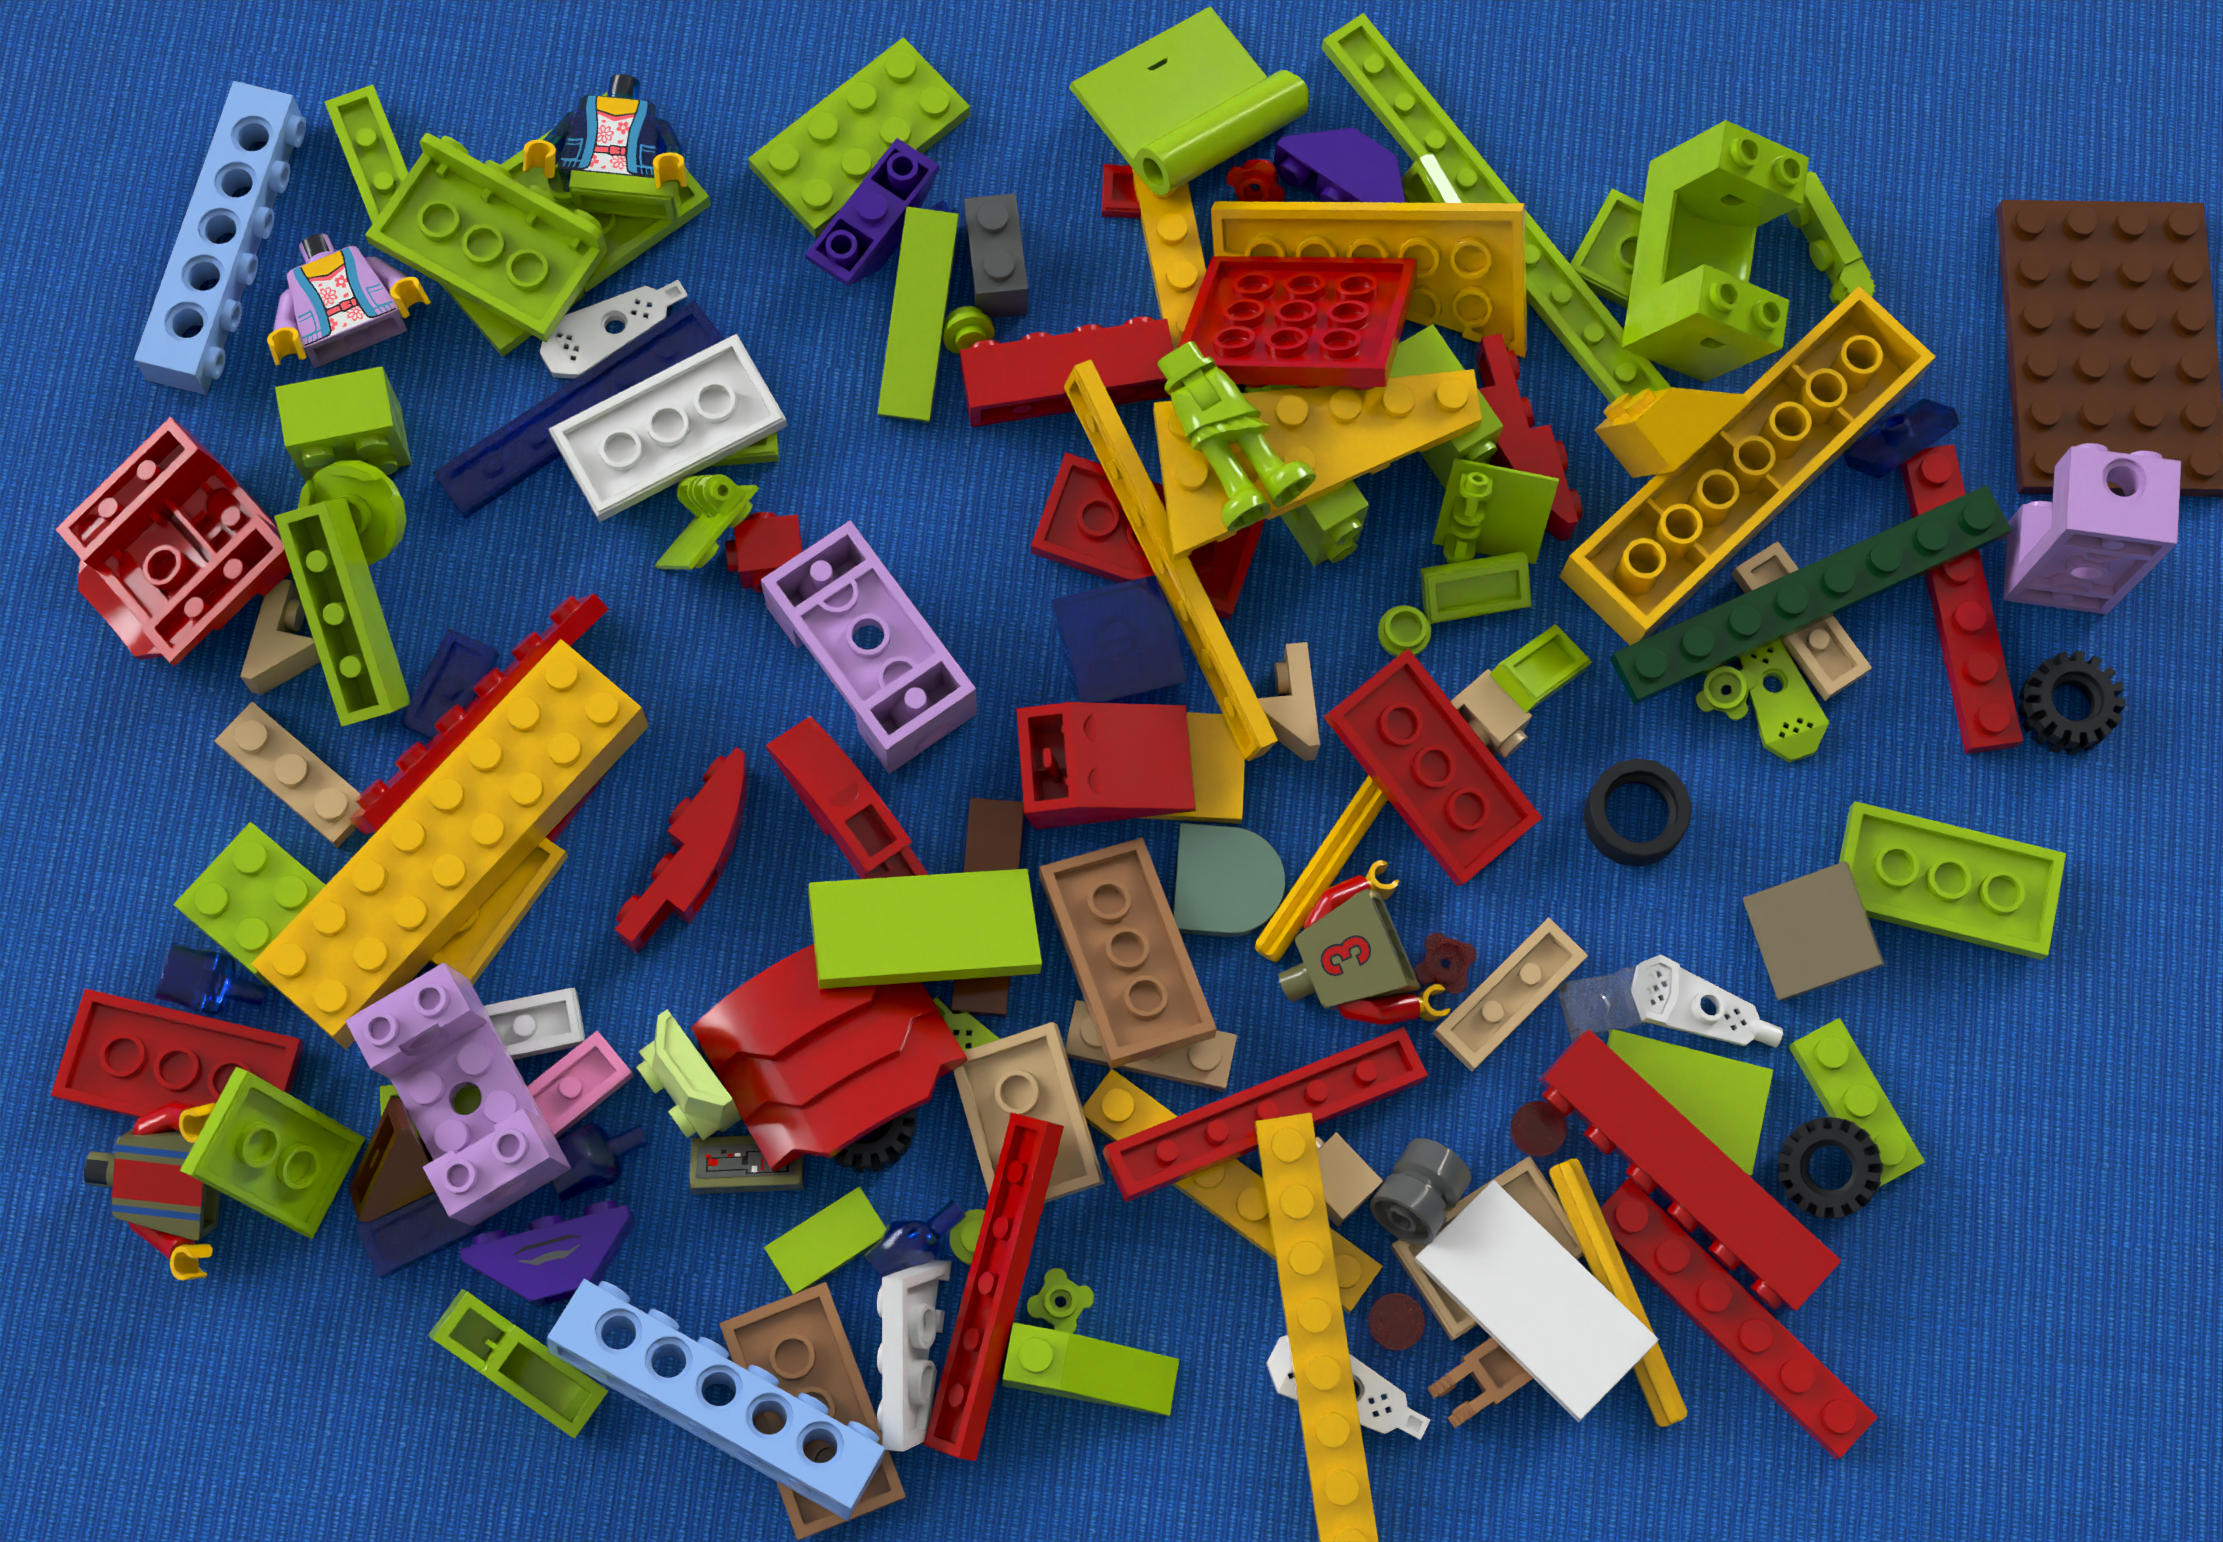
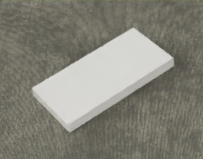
(668, 427)
(1536, 1300)

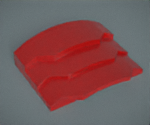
(172, 546)
(823, 1063)

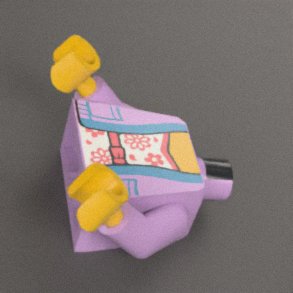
(340, 303)

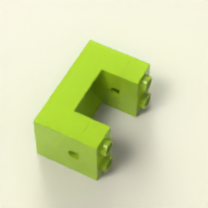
(1696, 252)
(1334, 522)

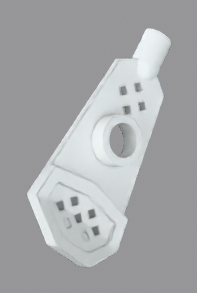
(588, 327)
(1682, 1008)
(1370, 1386)

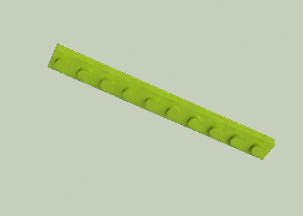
(1551, 282)

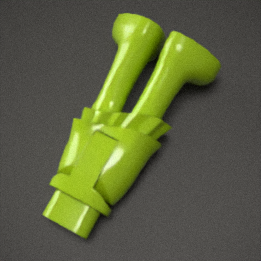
(1219, 415)

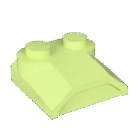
(679, 1068)

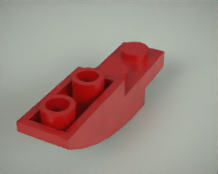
(1519, 444)
(844, 802)
(705, 837)

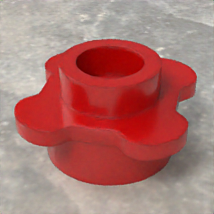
(1256, 172)

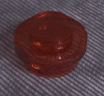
(1538, 1129)
(1396, 1321)

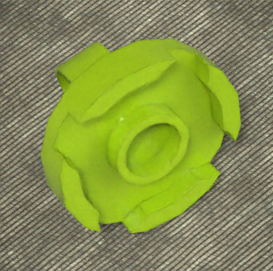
(372, 499)

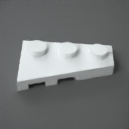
(908, 1331)

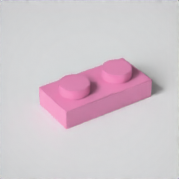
(579, 1083)

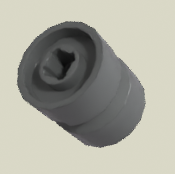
(1423, 1186)

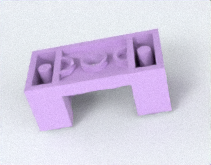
(2089, 541)
(902, 690)
(431, 1045)

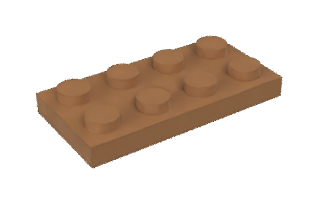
(1127, 952)
(809, 1354)

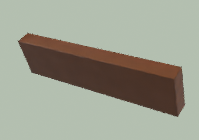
(991, 845)

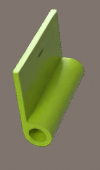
(1193, 108)

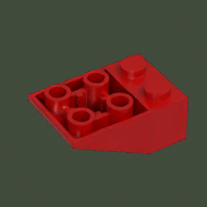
(1104, 762)

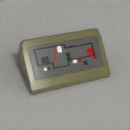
(738, 1166)

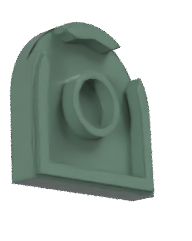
(1225, 881)

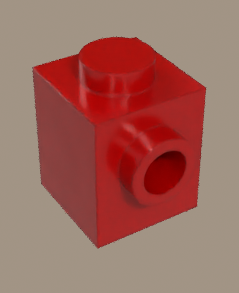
(762, 546)

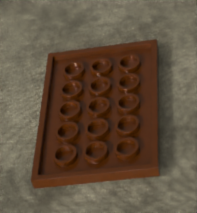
(2111, 336)

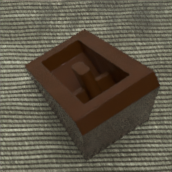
(391, 1166)

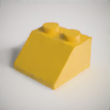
(1664, 427)

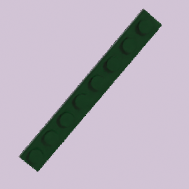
(1810, 595)

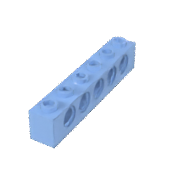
(247, 118)
(832, 1484)

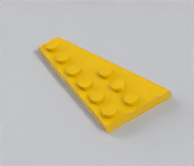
(1465, 253)
(1329, 428)

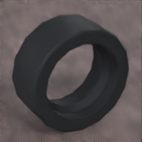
(1654, 776)

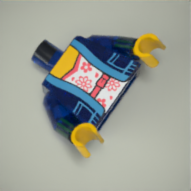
(611, 137)

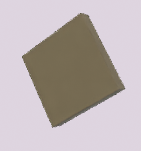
(1813, 931)

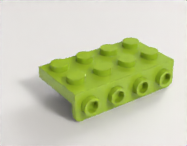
(489, 237)

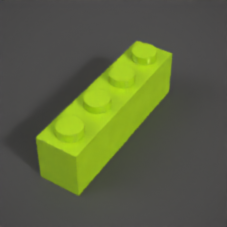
(343, 610)

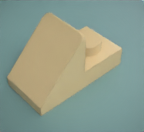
(274, 651)
(1294, 715)

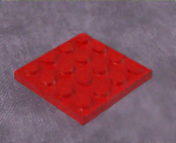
(1302, 319)

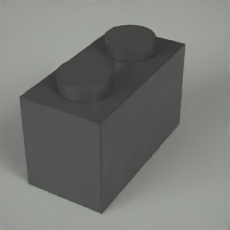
(996, 255)

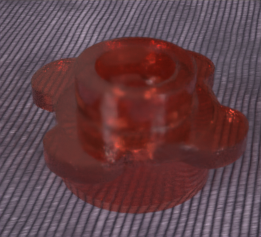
(1441, 948)

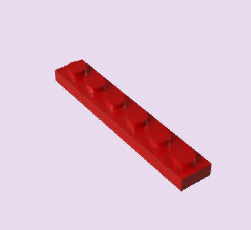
(1964, 616)
(418, 762)
(1228, 1126)
(993, 1286)
(1735, 1320)

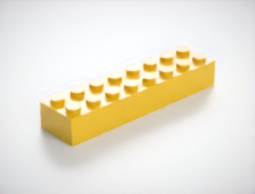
(1747, 473)
(453, 841)

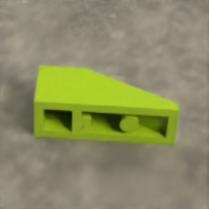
(1089, 1370)

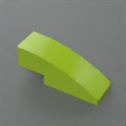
(518, 1363)

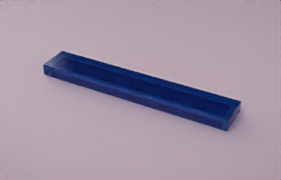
(526, 443)

